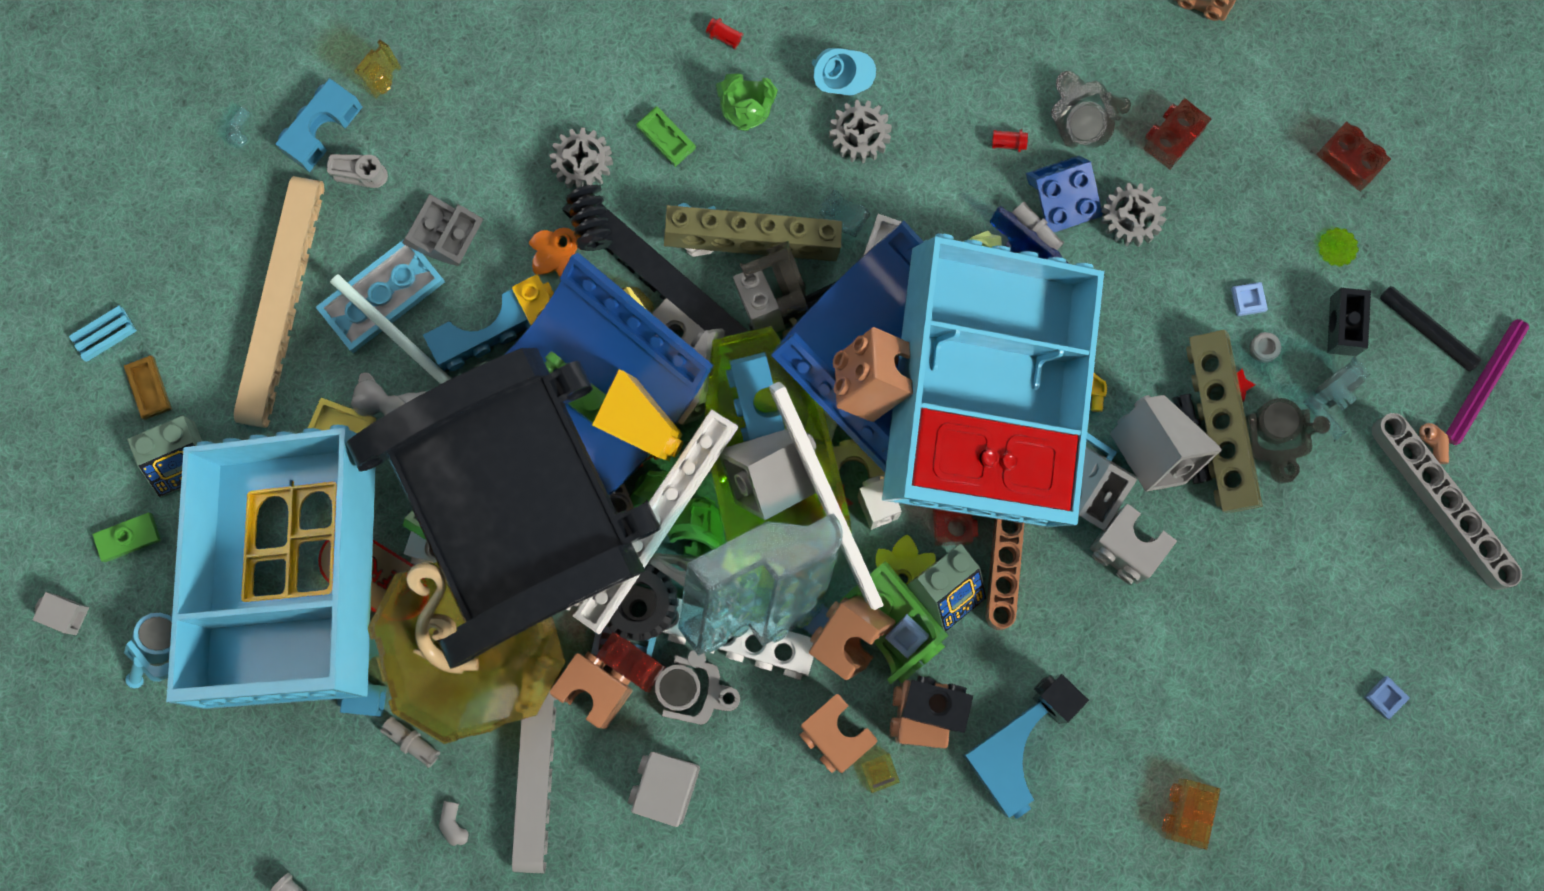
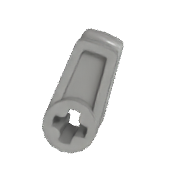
(354, 170)

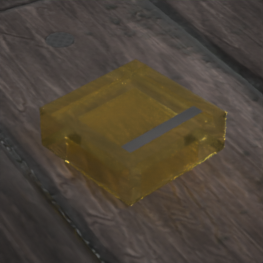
(880, 773)

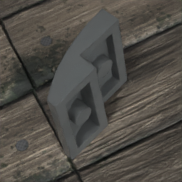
(443, 231)

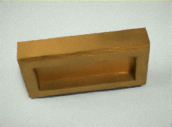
(147, 387)

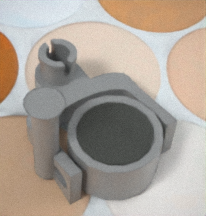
(680, 687)

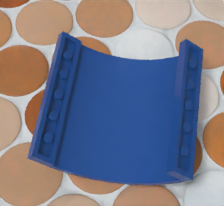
(863, 298)
(606, 332)

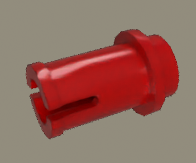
(724, 33)
(1010, 140)

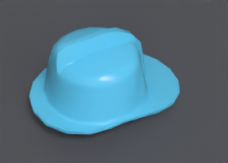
(843, 71)

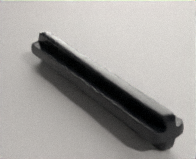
(1430, 328)

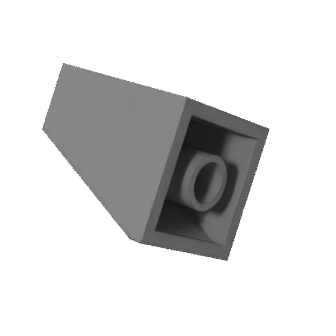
(1162, 443)
(767, 474)

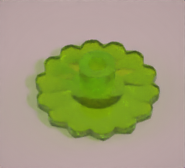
(1338, 247)

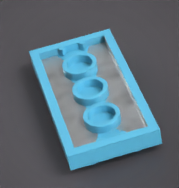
(389, 284)

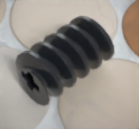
(587, 218)

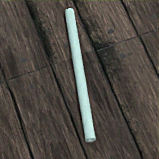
(388, 328)

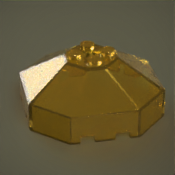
(452, 706)

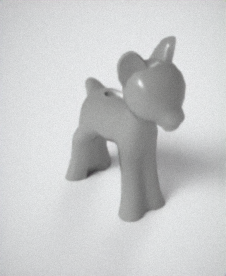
(371, 399)

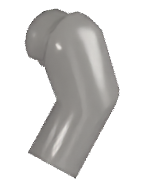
(448, 826)

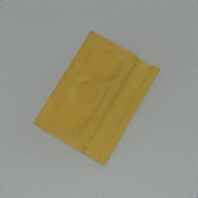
(377, 69)

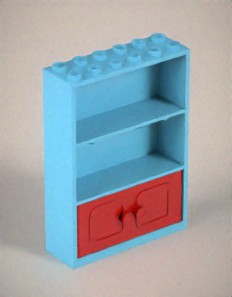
(995, 383)

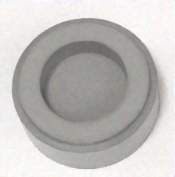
(1265, 347)

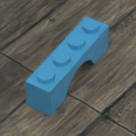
(454, 346)

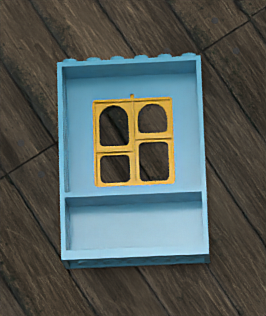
(285, 645)

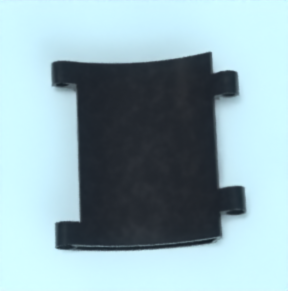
(507, 496)

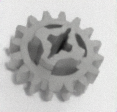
(849, 133)
(569, 156)
(1141, 204)

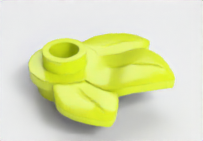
(905, 558)

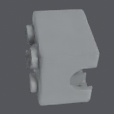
(1127, 553)
(664, 788)

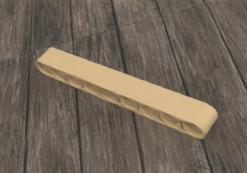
(277, 302)

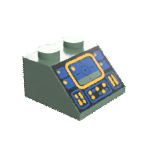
(160, 453)
(950, 587)

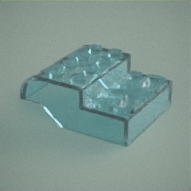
(760, 582)

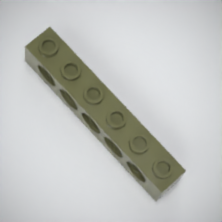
(751, 232)
(1218, 346)

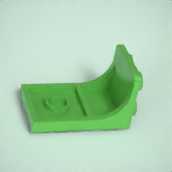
(898, 602)

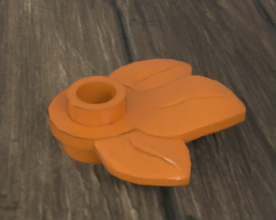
(549, 253)

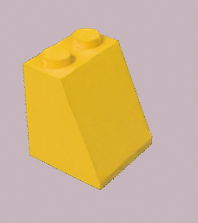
(637, 418)

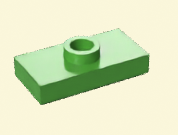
(666, 136)
(126, 537)

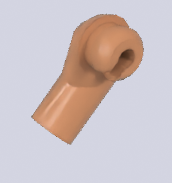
(1437, 441)

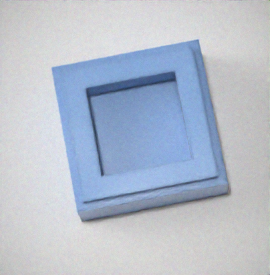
(1249, 299)
(907, 636)

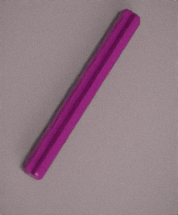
(1487, 381)

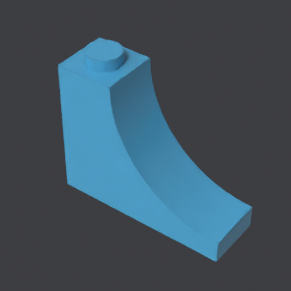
(1000, 762)

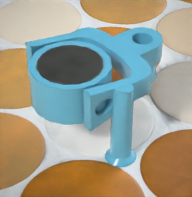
(149, 645)

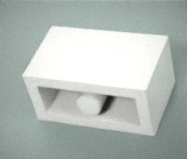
(875, 510)

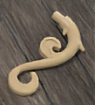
(427, 619)

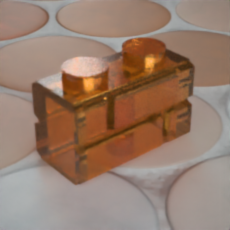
(1191, 813)

